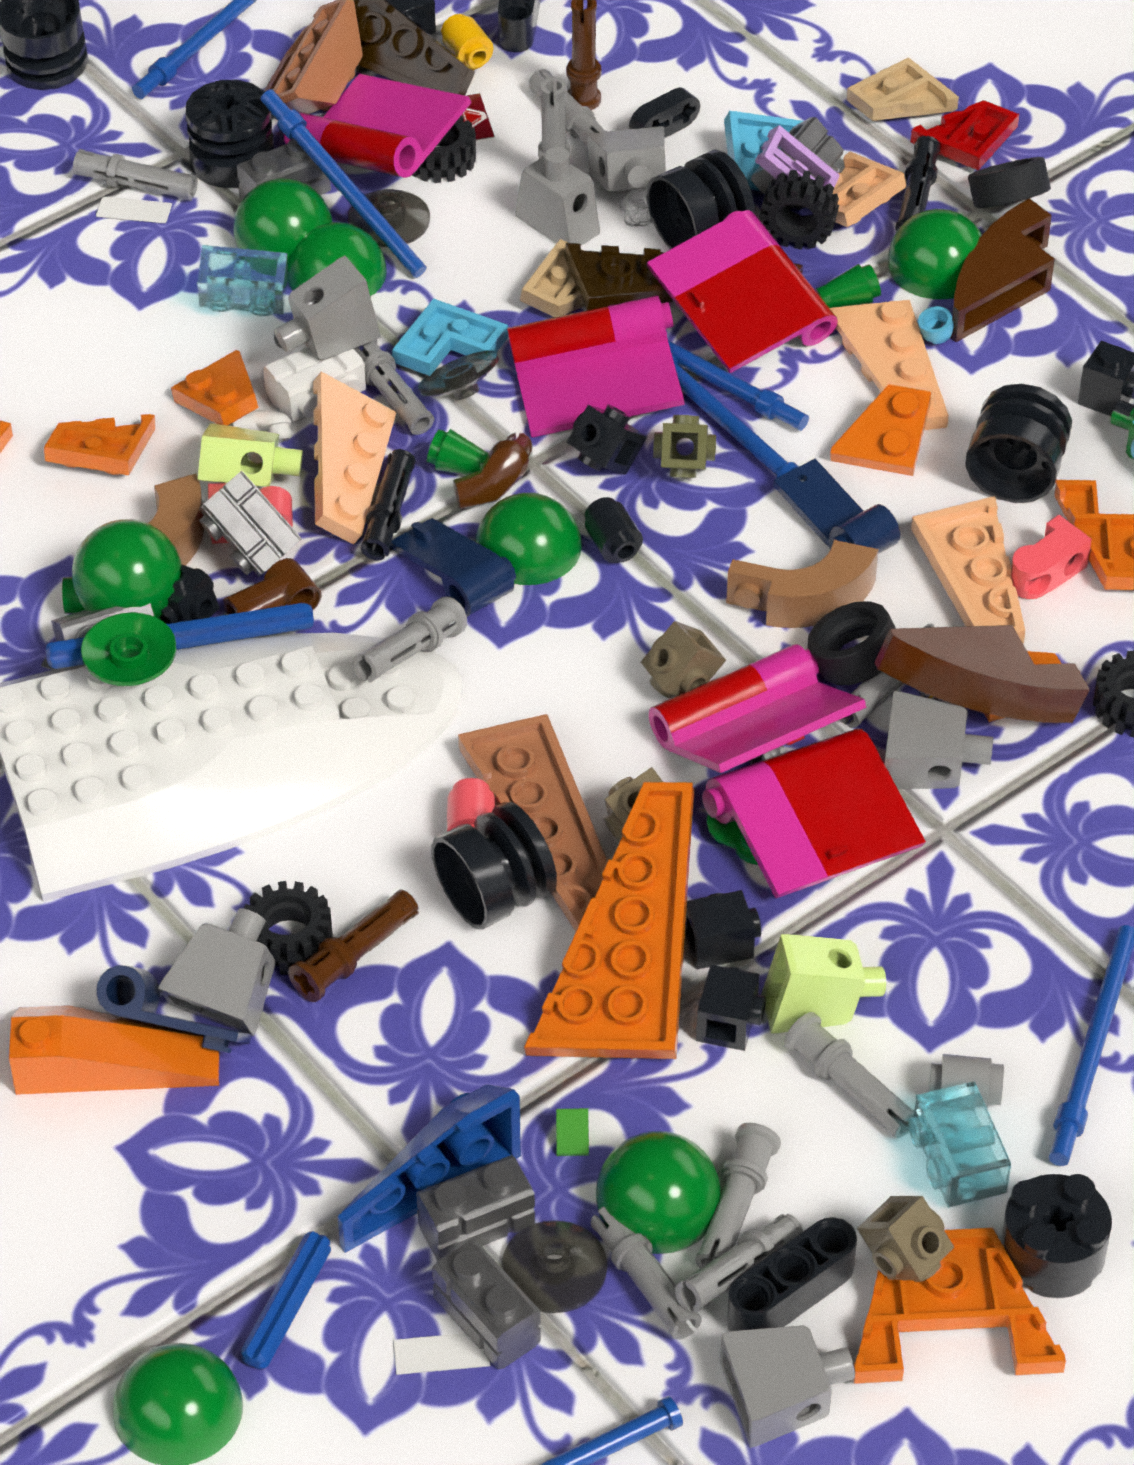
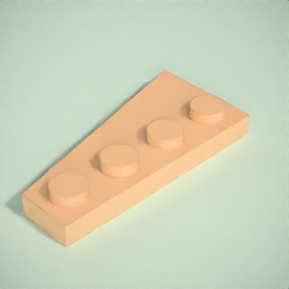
(891, 350)
(349, 455)
(971, 562)

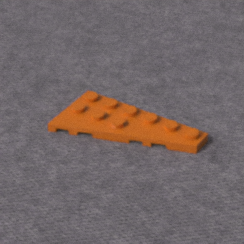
(627, 955)

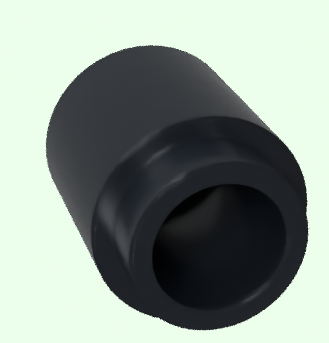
(612, 530)

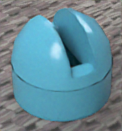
(930, 323)

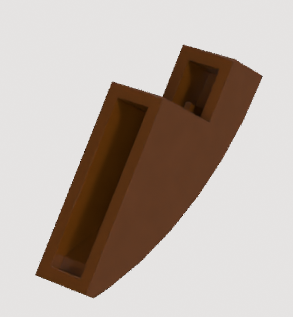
(1004, 269)
(983, 672)

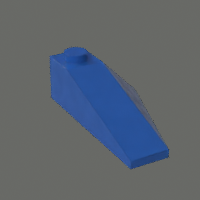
(458, 1139)

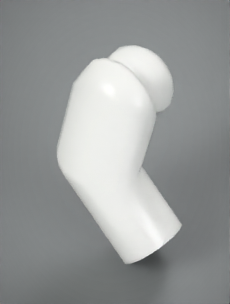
(267, 421)

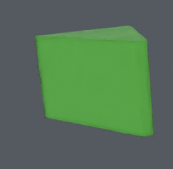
(572, 1132)

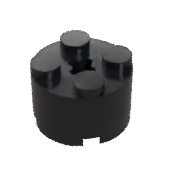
(1057, 1233)

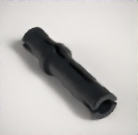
(920, 176)
(385, 516)

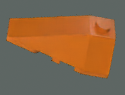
(96, 1051)

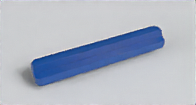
(285, 1300)

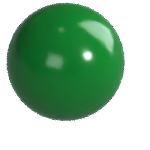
(278, 216)
(329, 243)
(931, 252)
(533, 535)
(125, 567)
(660, 1189)
(177, 1405)

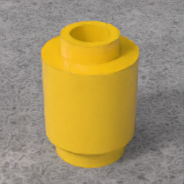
(466, 40)

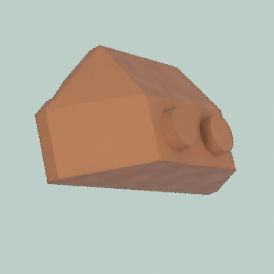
(320, 60)

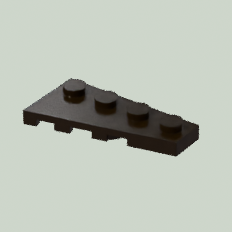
(405, 52)
(612, 276)

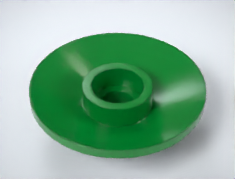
(128, 649)

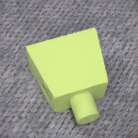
(226, 450)
(817, 978)

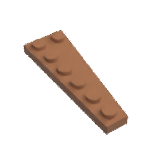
(529, 768)

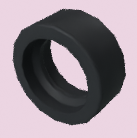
(1009, 182)
(841, 627)

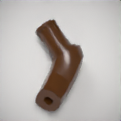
(498, 474)

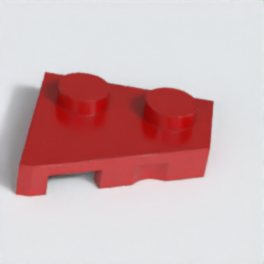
(971, 134)

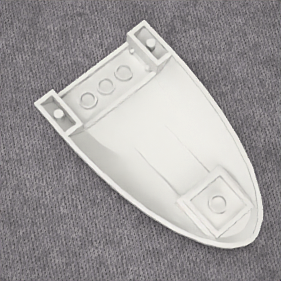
(207, 751)

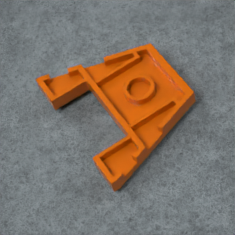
(1111, 534)
(969, 1291)

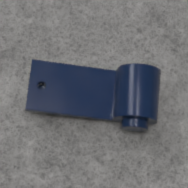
(833, 511)
(467, 569)
(135, 995)

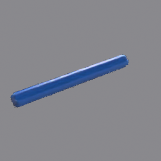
(206, 631)

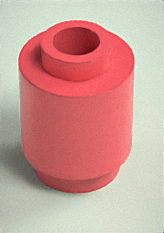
(467, 801)

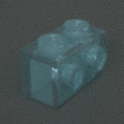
(242, 280)
(960, 1144)

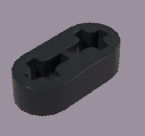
(671, 110)

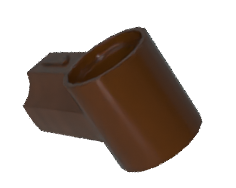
(282, 585)

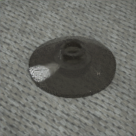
(401, 209)
(459, 376)
(562, 1282)

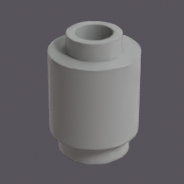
(964, 1069)

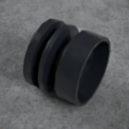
(43, 42)
(225, 129)
(697, 196)
(1018, 443)
(494, 865)

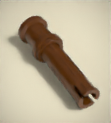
(584, 68)
(339, 956)

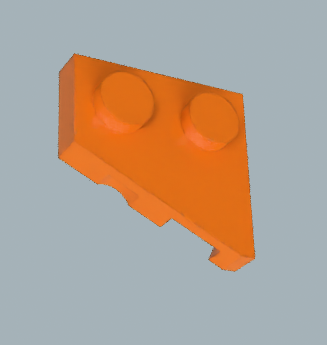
(218, 391)
(887, 432)
(99, 444)

